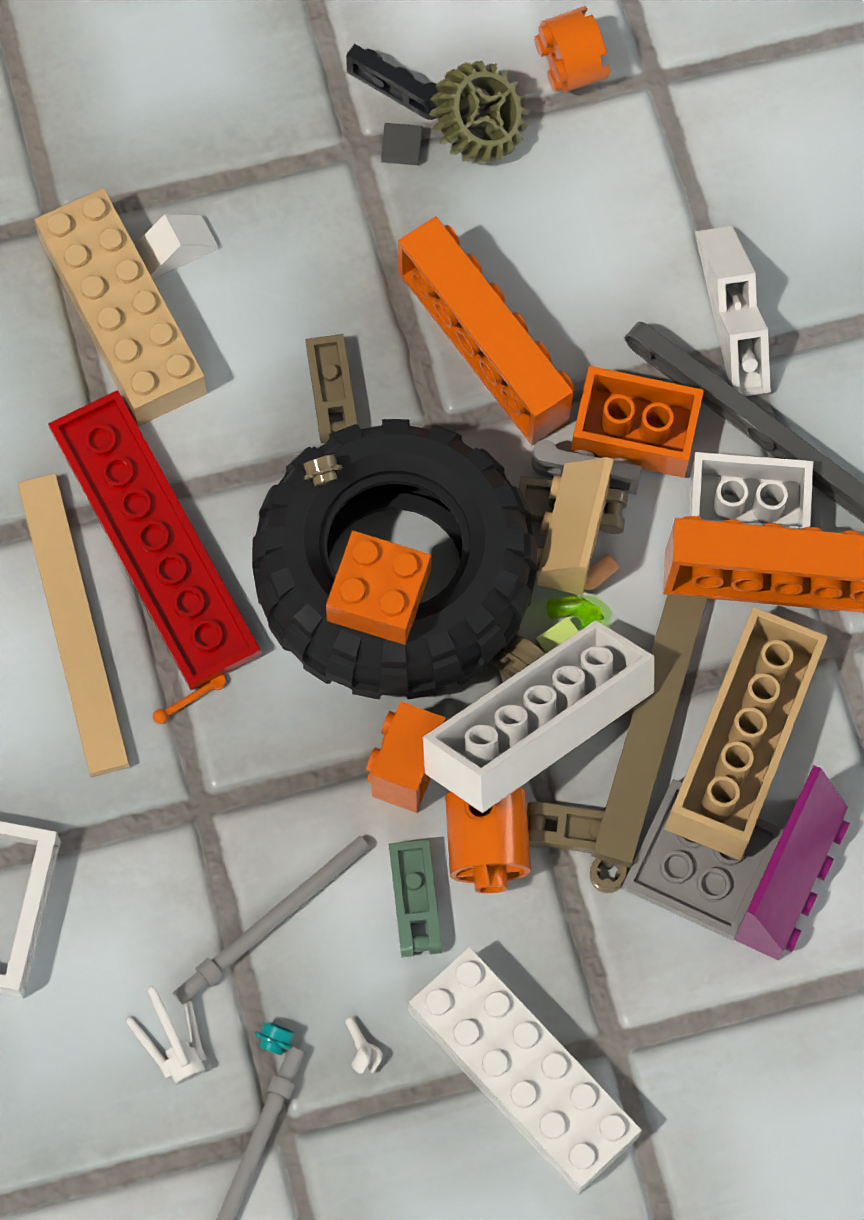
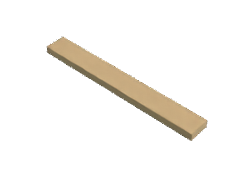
(73, 626)

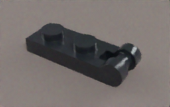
(391, 81)

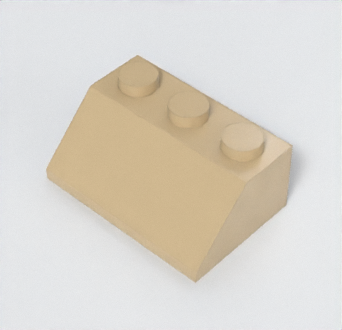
(573, 524)

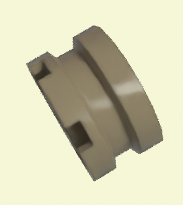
(517, 656)

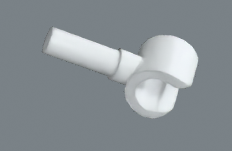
(368, 1054)

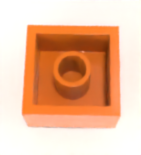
(378, 587)
(398, 767)

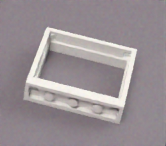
(33, 906)

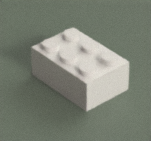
(751, 489)

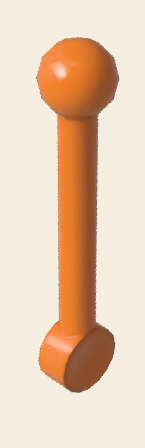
(160, 716)

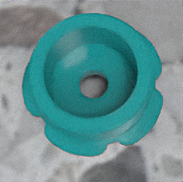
(275, 1038)

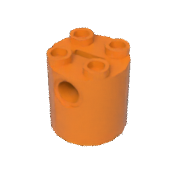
(488, 847)

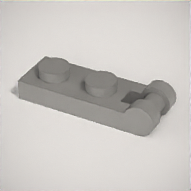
(550, 461)

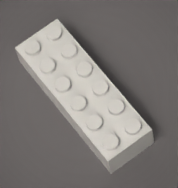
(538, 715)
(523, 1070)

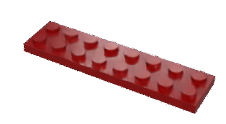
(154, 540)

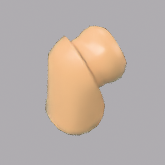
(601, 571)

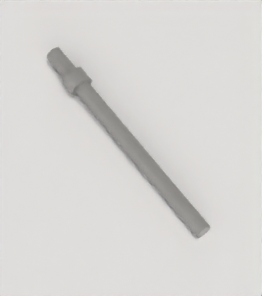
(211, 970)
(280, 1089)

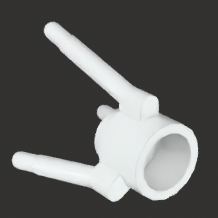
(182, 1060)

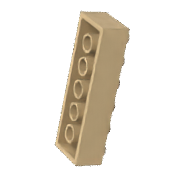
(121, 307)
(746, 733)

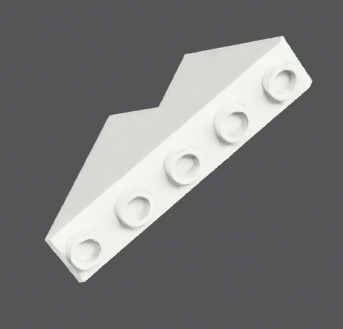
(735, 310)

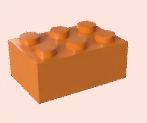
(637, 420)

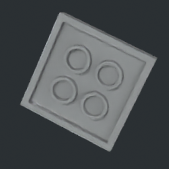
(697, 879)

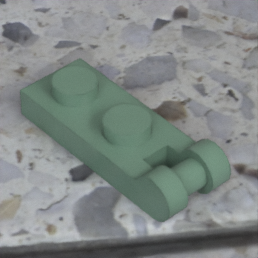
(415, 896)

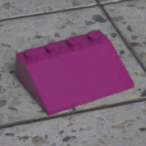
(794, 868)

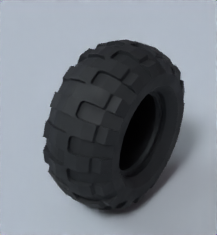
(416, 473)

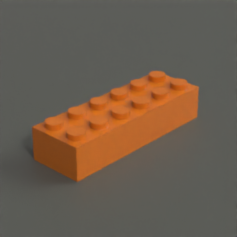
(485, 330)
(765, 564)

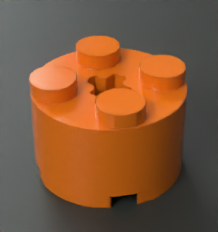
(572, 50)

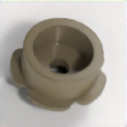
(322, 470)

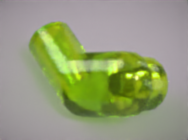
(574, 606)

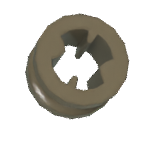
(607, 885)

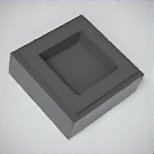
(401, 144)

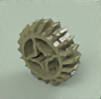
(459, 104)

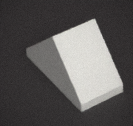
(175, 242)

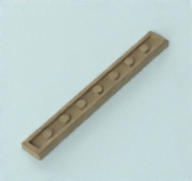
(649, 731)

